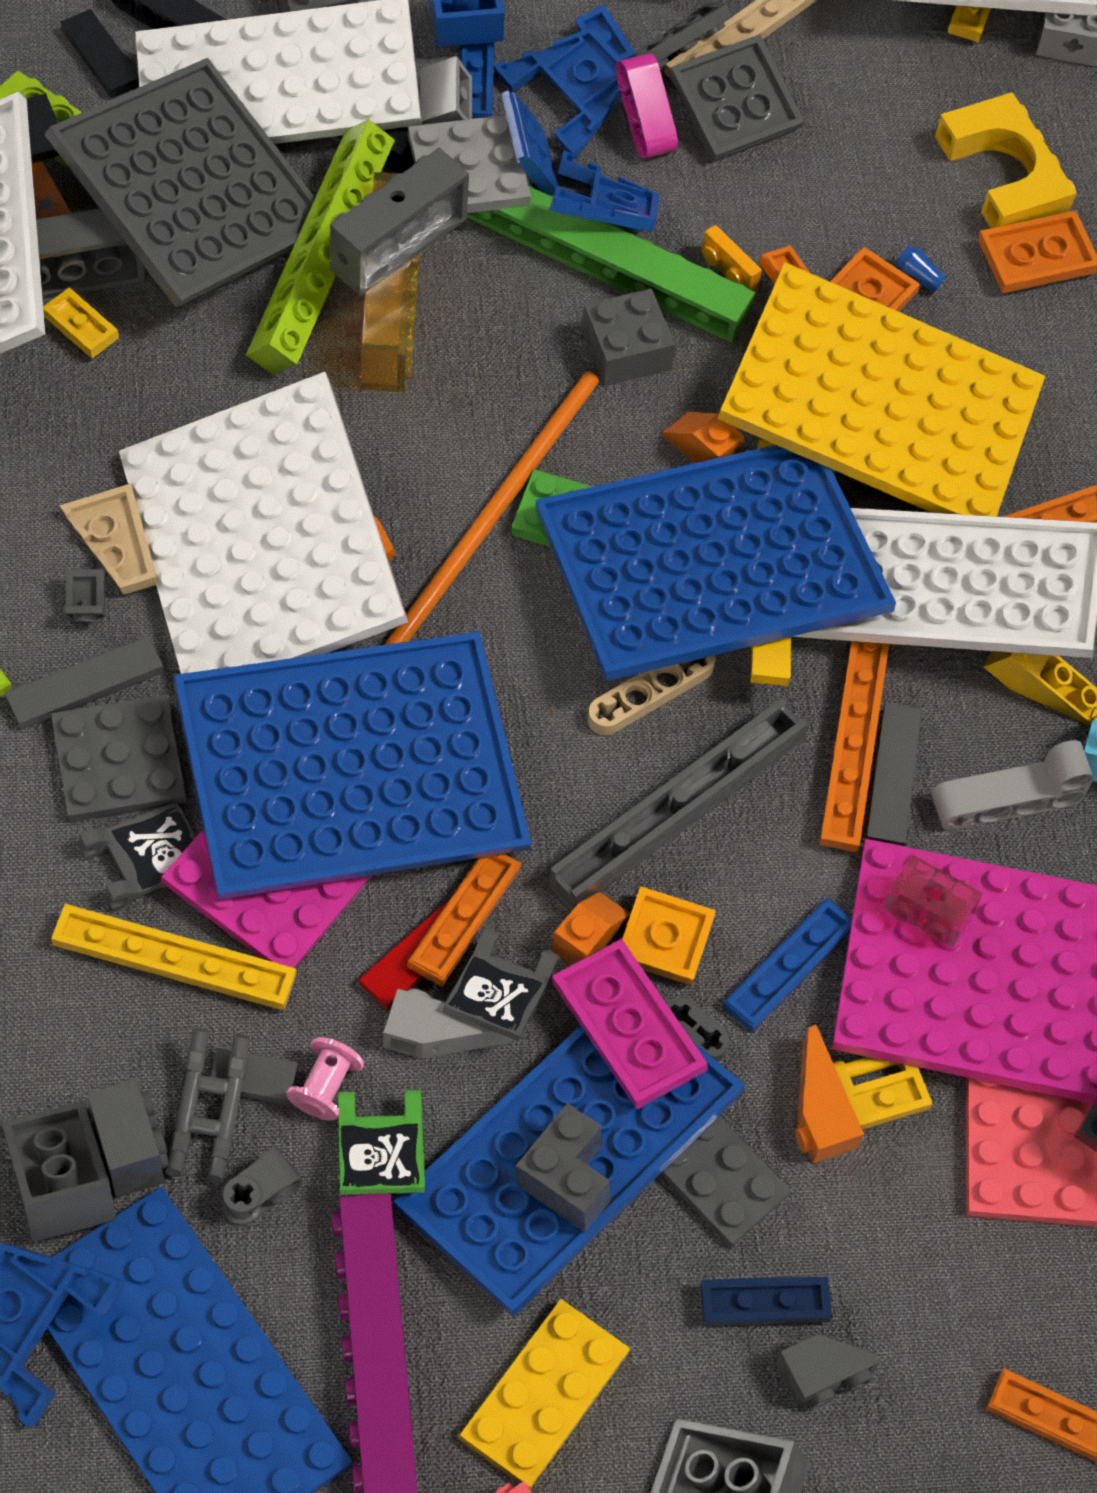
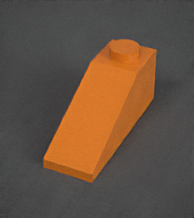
(825, 1115)

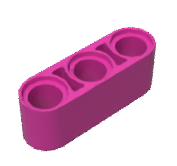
(646, 105)

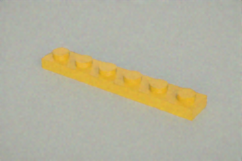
(174, 957)

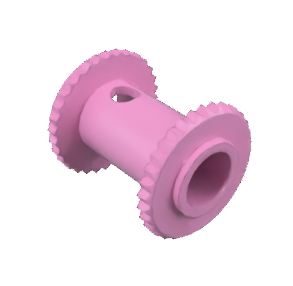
(325, 1078)

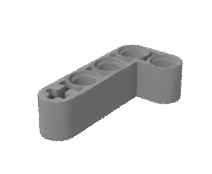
(1015, 791)

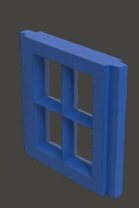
(530, 144)

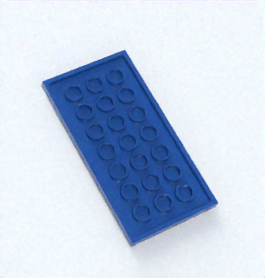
(502, 1232)
(188, 1366)

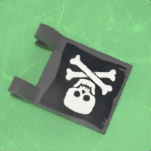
(141, 850)
(498, 991)

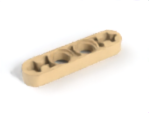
(651, 688)

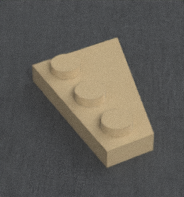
(115, 535)

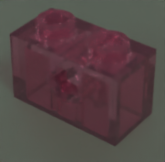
(932, 901)

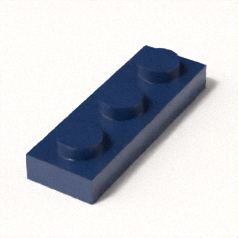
(765, 1301)

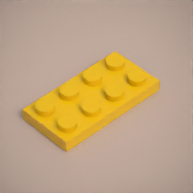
(544, 1394)

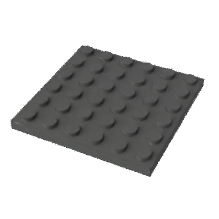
(187, 179)

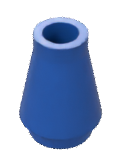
(920, 268)

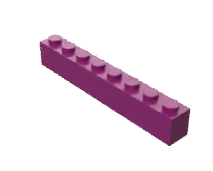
(374, 1346)

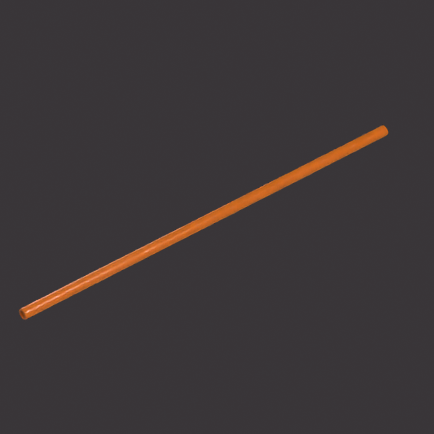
(494, 509)

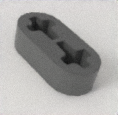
(701, 1024)

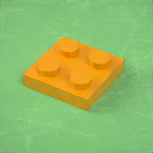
(668, 934)

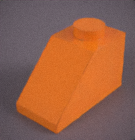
(704, 437)
(588, 928)

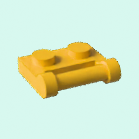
(885, 1097)

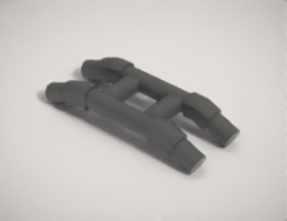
(195, 1083)

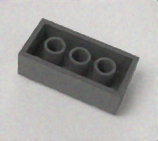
(84, 254)

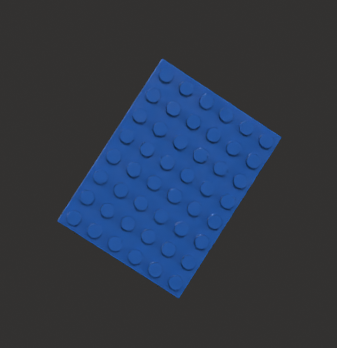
(711, 559)
(350, 764)

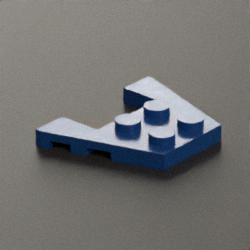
(582, 72)
(609, 200)
(30, 1297)

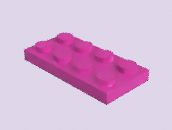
(629, 1023)

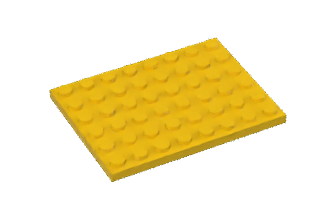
(882, 397)

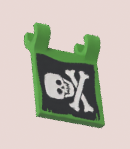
(381, 1151)

